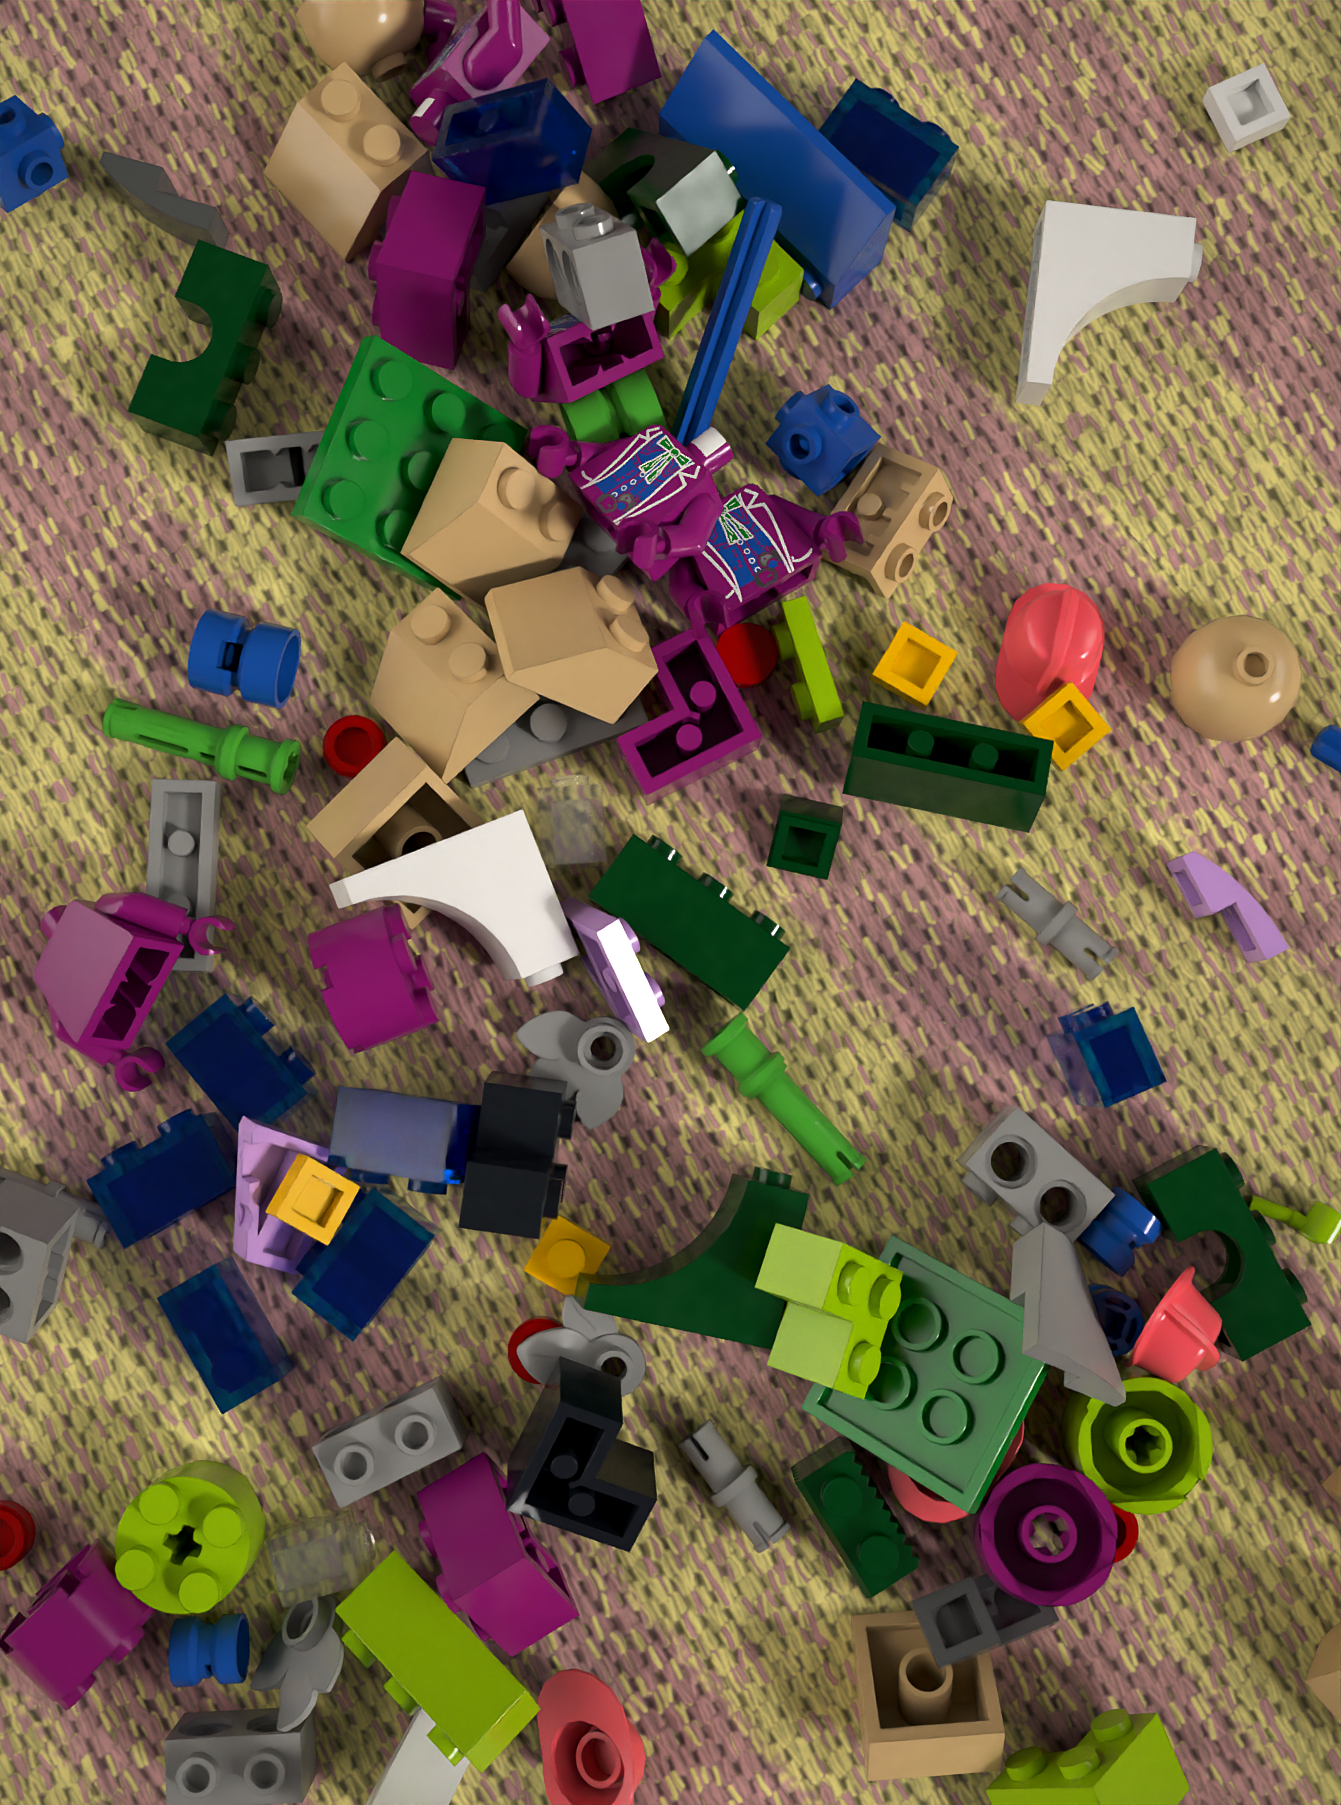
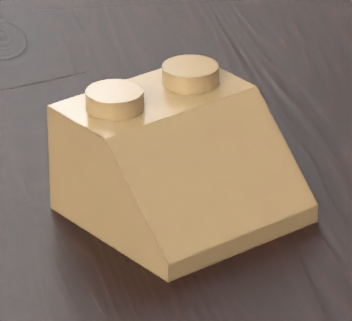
(344, 161)
(490, 521)
(573, 640)
(445, 686)
(390, 812)
(918, 1715)

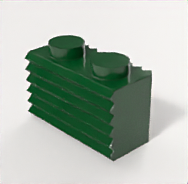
(855, 1516)

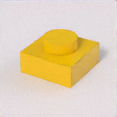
(913, 665)
(1067, 721)
(312, 1199)
(564, 1253)

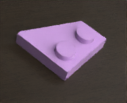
(615, 969)
(262, 1163)

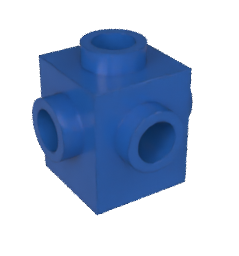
(27, 154)
(821, 438)

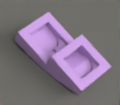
(1213, 890)

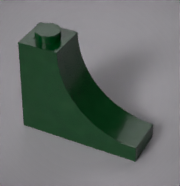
(713, 1279)

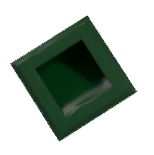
(805, 836)

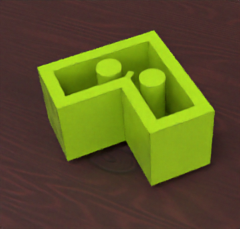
(700, 276)
(832, 1311)
(1116, 1763)

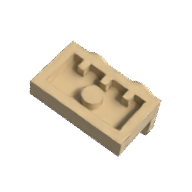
(898, 510)

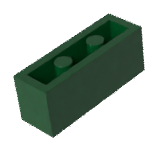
(948, 767)
(691, 920)

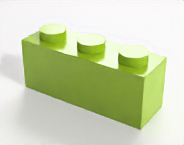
(435, 1664)

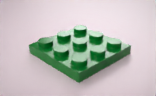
(386, 451)
(945, 1384)

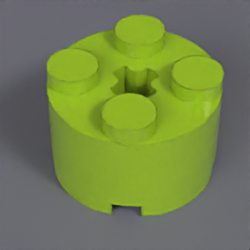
(1163, 1461)
(155, 1552)

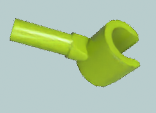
(1319, 1226)

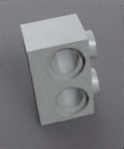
(596, 266)
(271, 466)
(1041, 1167)
(33, 1256)
(390, 1441)
(239, 1759)

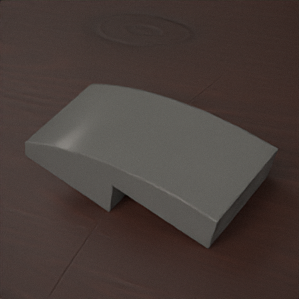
(155, 198)
(975, 1619)

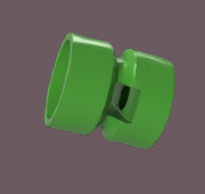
(614, 410)

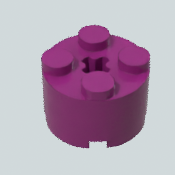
(373, 979)
(1082, 1544)
(75, 1626)

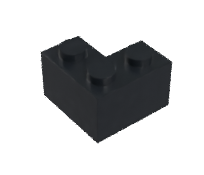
(514, 1167)
(574, 1468)

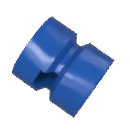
(265, 663)

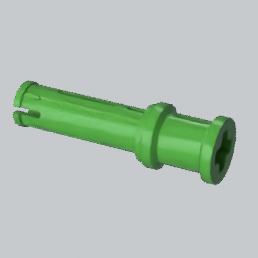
(229, 750)
(763, 1077)

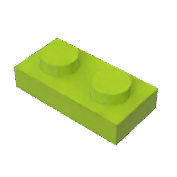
(798, 640)

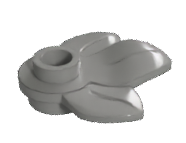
(566, 1055)
(586, 1339)
(302, 1659)

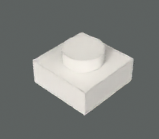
(1246, 108)

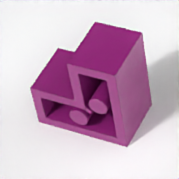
(604, 45)
(428, 267)
(703, 725)
(492, 1558)

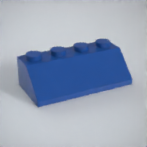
(831, 212)

